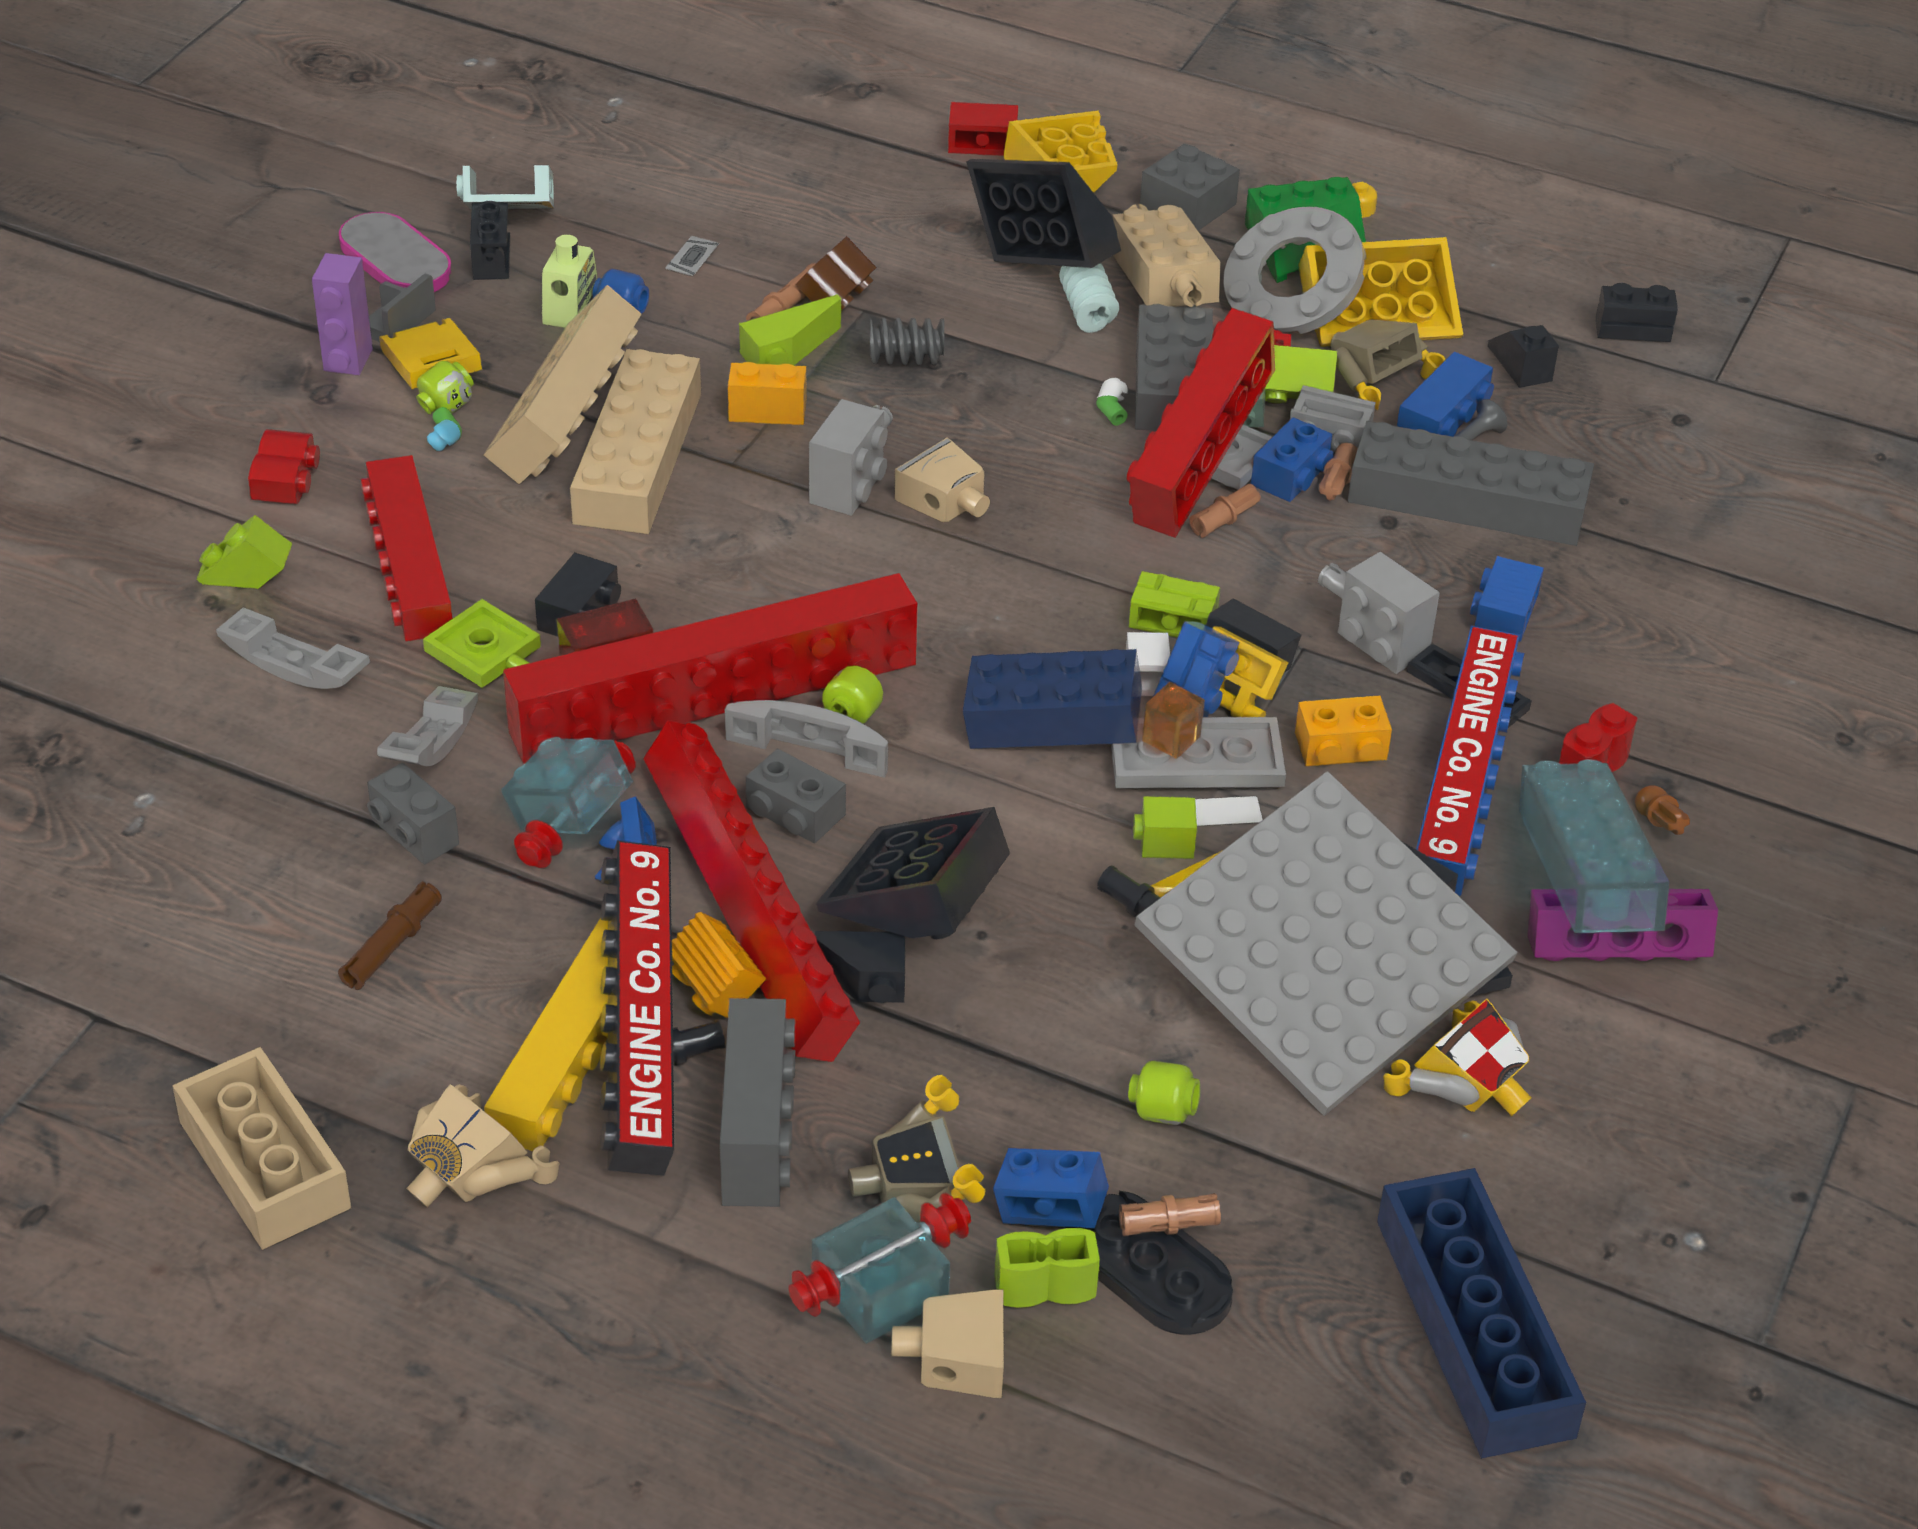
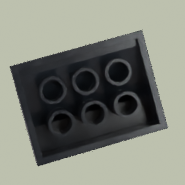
(1042, 213)
(920, 874)

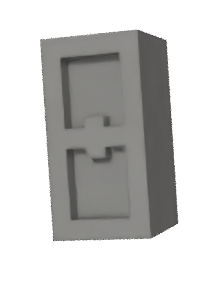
(1334, 413)

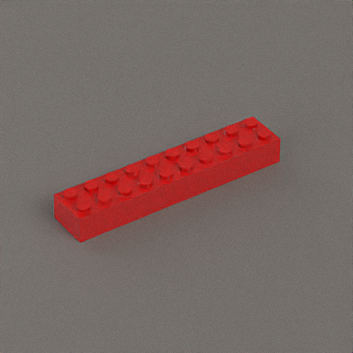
(712, 663)

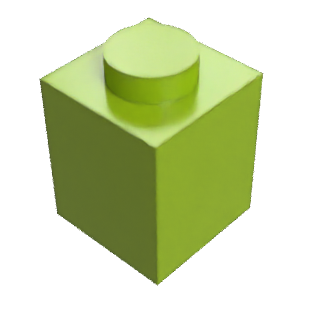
(1166, 827)

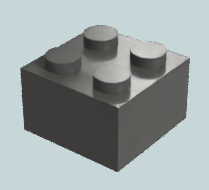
(1193, 182)

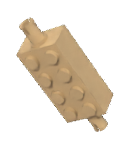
(1166, 257)

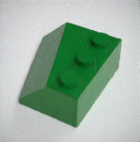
(1331, 194)

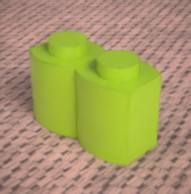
(1047, 1267)

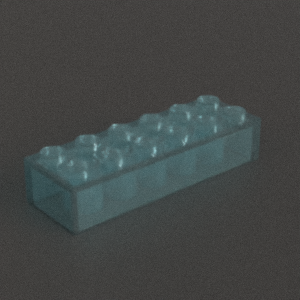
(1593, 848)

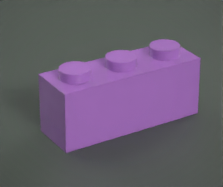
(342, 313)

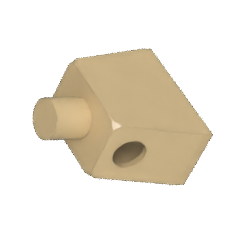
(958, 1342)

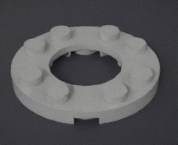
(1320, 303)

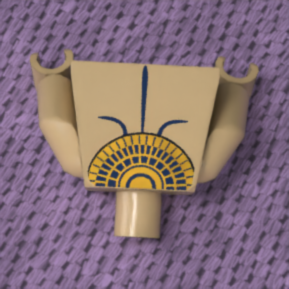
(469, 1150)

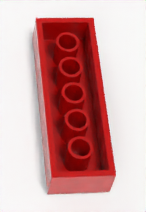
(1201, 422)

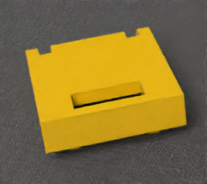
(429, 343)

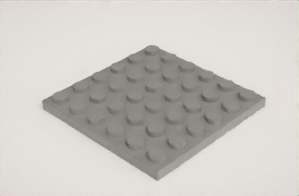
(1325, 941)

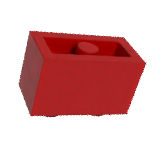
(979, 127)

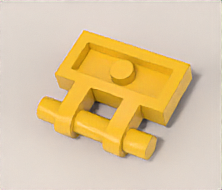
(1257, 675)

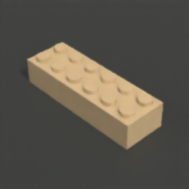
(564, 386)
(636, 441)

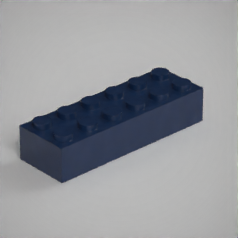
(1480, 1313)

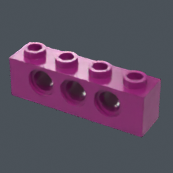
(1690, 937)

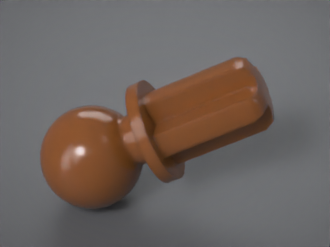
(1661, 809)

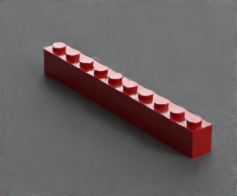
(750, 889)

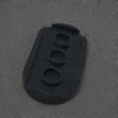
(1161, 1275)

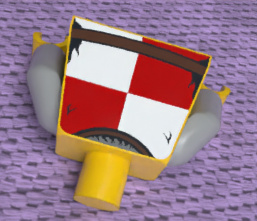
(1468, 1062)

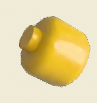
(1367, 198)

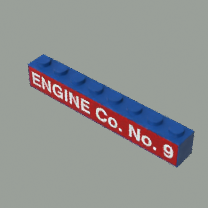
(1468, 749)

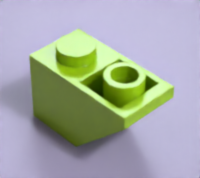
(245, 557)

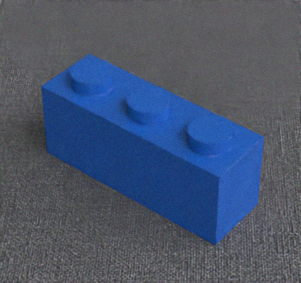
(1447, 396)

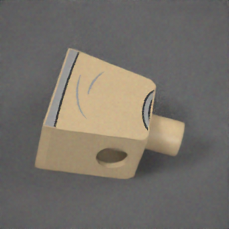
(942, 483)

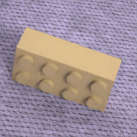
(262, 1147)

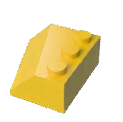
(1064, 138)

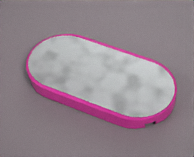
(393, 250)

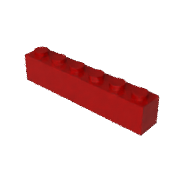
(407, 547)

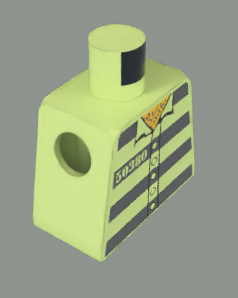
(569, 271)

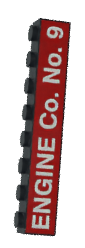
(638, 1009)

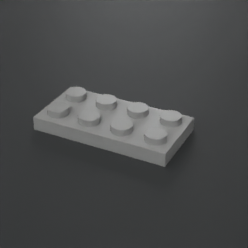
(1226, 755)

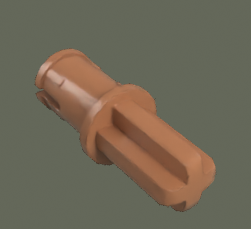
(1338, 471)
(1224, 510)

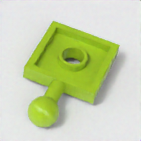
(482, 624)

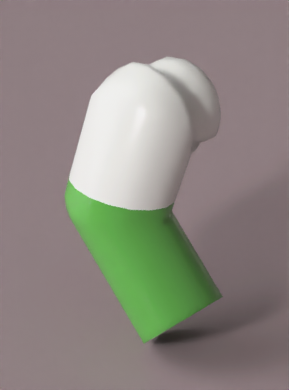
(1108, 400)

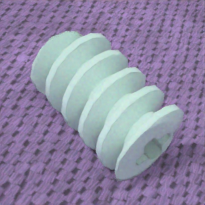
(1089, 296)

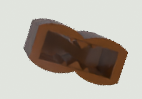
(839, 273)

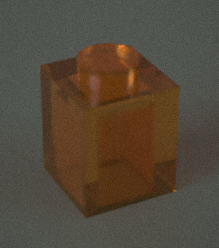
(1173, 720)

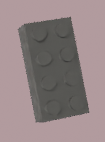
(1166, 353)
(757, 1103)

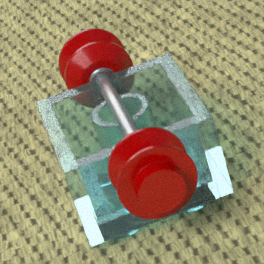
(565, 791)
(882, 1265)

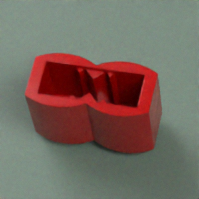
(283, 466)
(1603, 738)

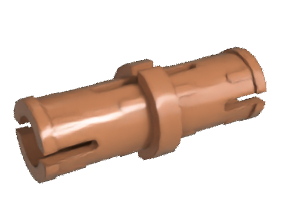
(1169, 1214)

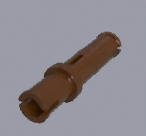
(401, 923)

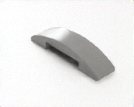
(287, 658)
(808, 726)
(436, 733)

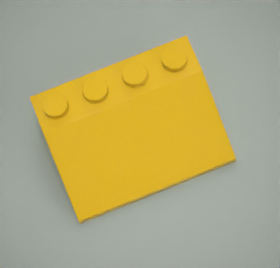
(1400, 284)

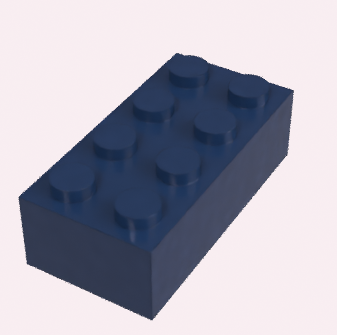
(1053, 699)

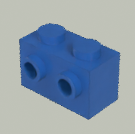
(1291, 459)
(1051, 1187)

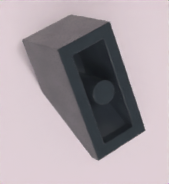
(1526, 355)
(866, 963)

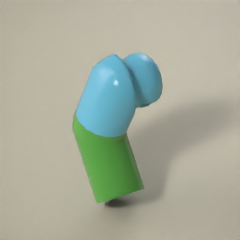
(446, 431)

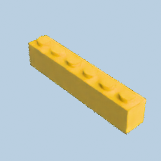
(555, 1053)

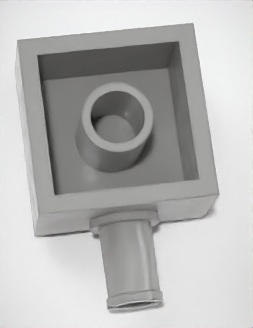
(848, 456)
(1383, 609)

